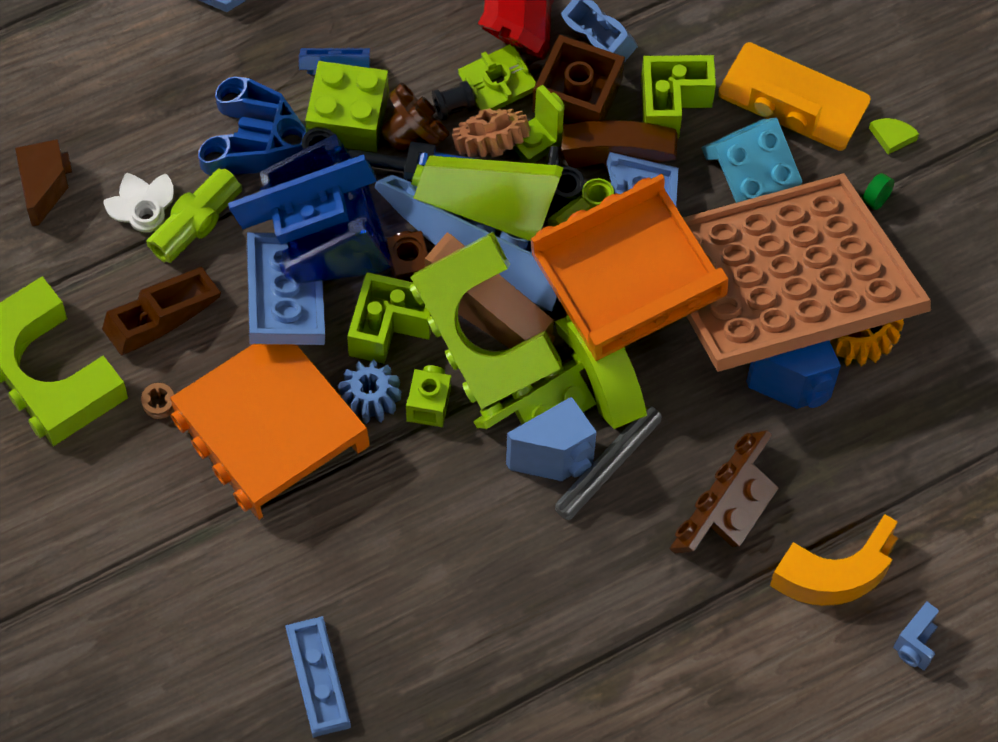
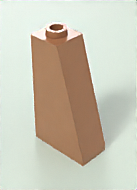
(496, 304)

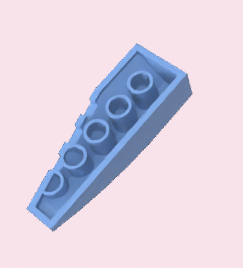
(436, 222)

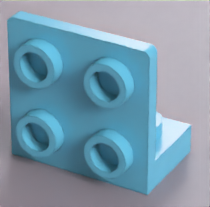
(755, 160)

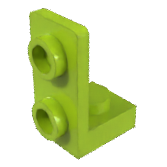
(544, 128)

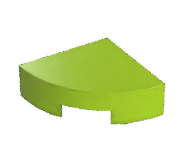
(893, 134)

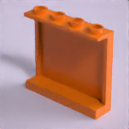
(627, 267)
(266, 421)

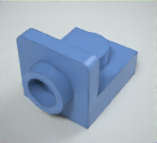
(913, 638)

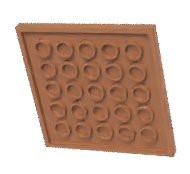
(799, 272)

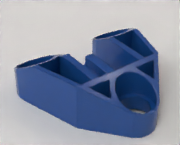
(262, 127)

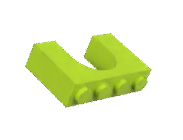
(487, 373)
(57, 406)

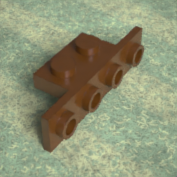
(733, 500)

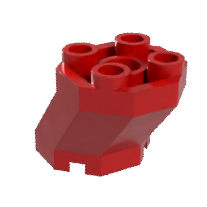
(519, 24)

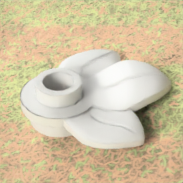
(139, 199)

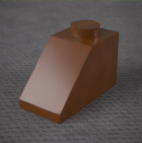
(42, 177)

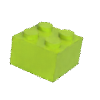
(349, 103)

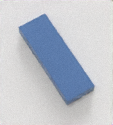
(318, 676)

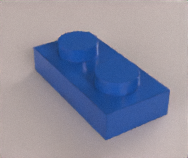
(349, 56)

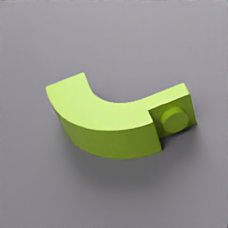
(612, 379)

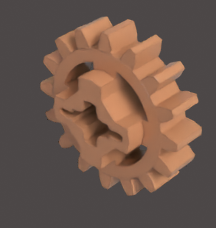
(491, 132)

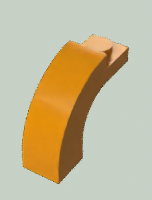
(839, 581)

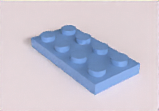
(277, 307)

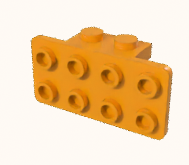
(794, 95)

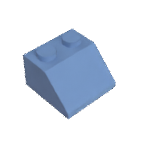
(553, 443)

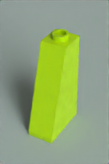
(491, 192)

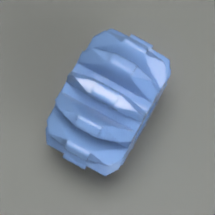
(370, 379)

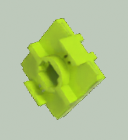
(505, 63)

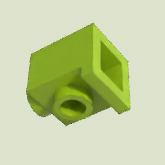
(424, 406)

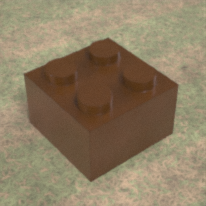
(582, 78)

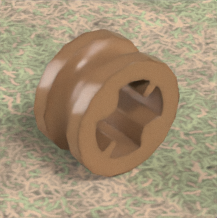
(157, 389)

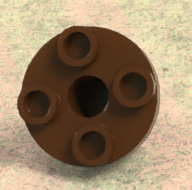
(412, 120)

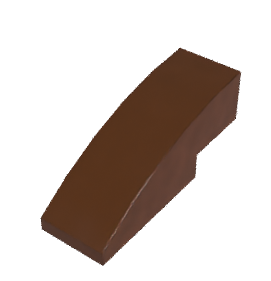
(591, 142)
(159, 310)

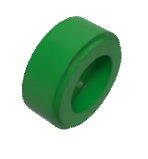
(878, 191)

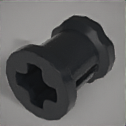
(453, 100)

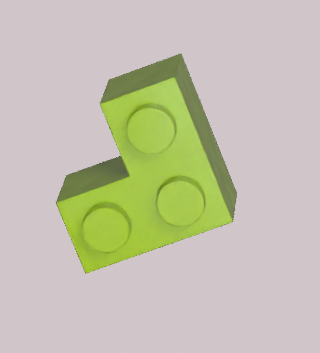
(675, 84)
(382, 309)

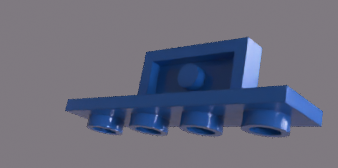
(306, 202)

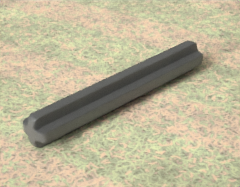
(607, 464)

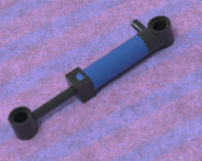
(420, 152)

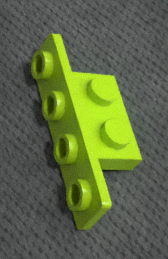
(541, 396)

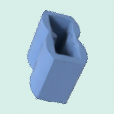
(597, 28)

